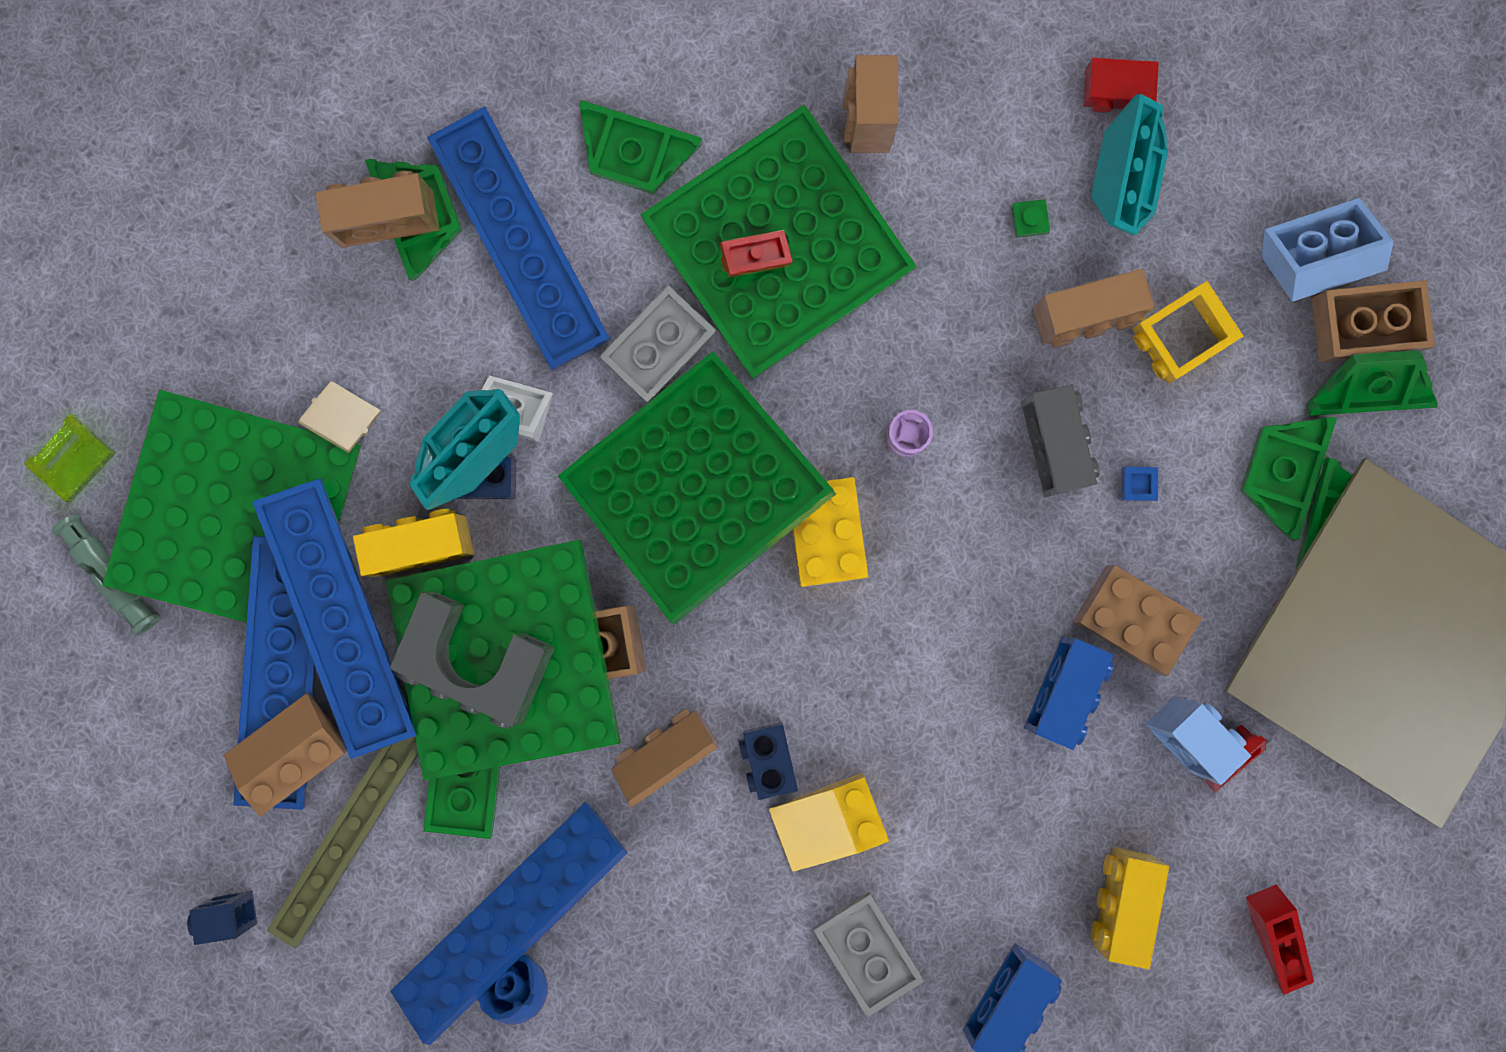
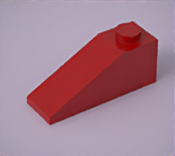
(1281, 937)

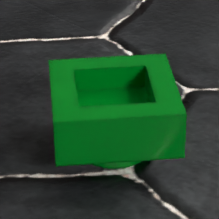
(1030, 218)

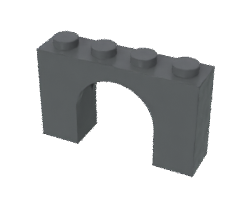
(425, 660)

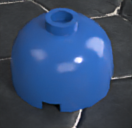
(517, 993)

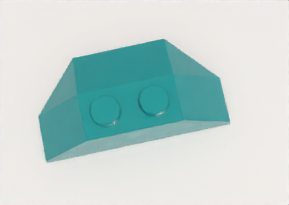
(1131, 166)
(465, 446)

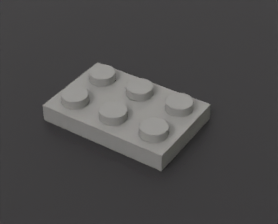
(658, 344)
(868, 954)

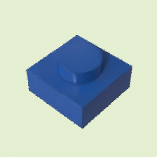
(1139, 484)

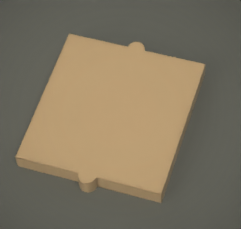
(339, 416)

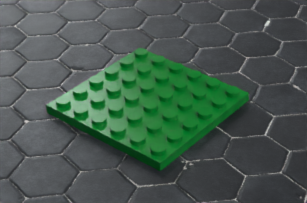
(834, 233)
(695, 487)
(192, 498)
(512, 594)

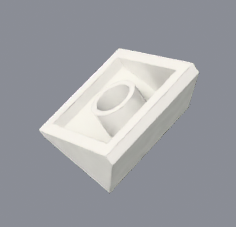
(528, 401)

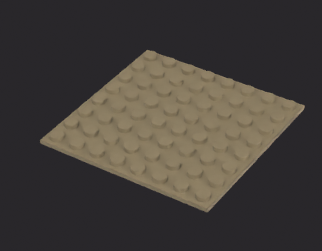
(1388, 646)

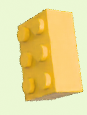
(831, 539)
(413, 543)
(1129, 907)

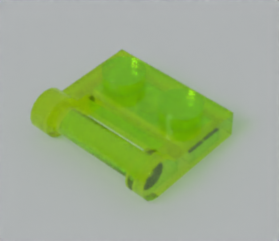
(76, 465)

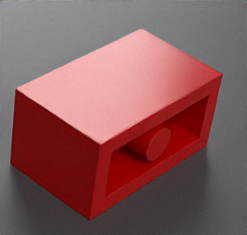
(1115, 82)

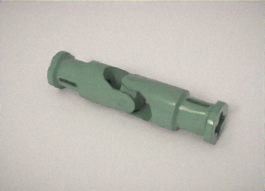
(94, 560)

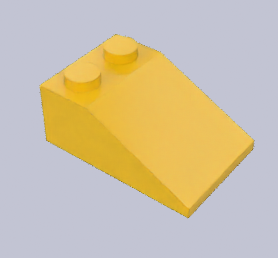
(829, 823)

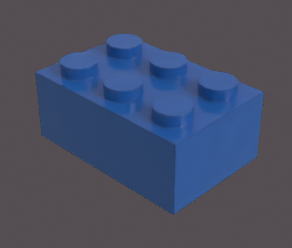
(1069, 692)
(1013, 1003)

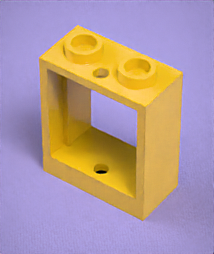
(1214, 315)

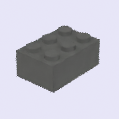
(1060, 440)

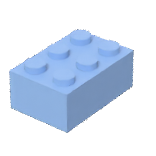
(1326, 249)
(1199, 739)

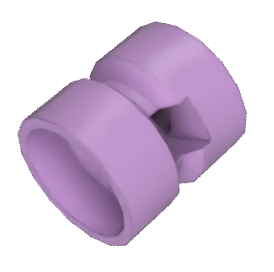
(909, 433)

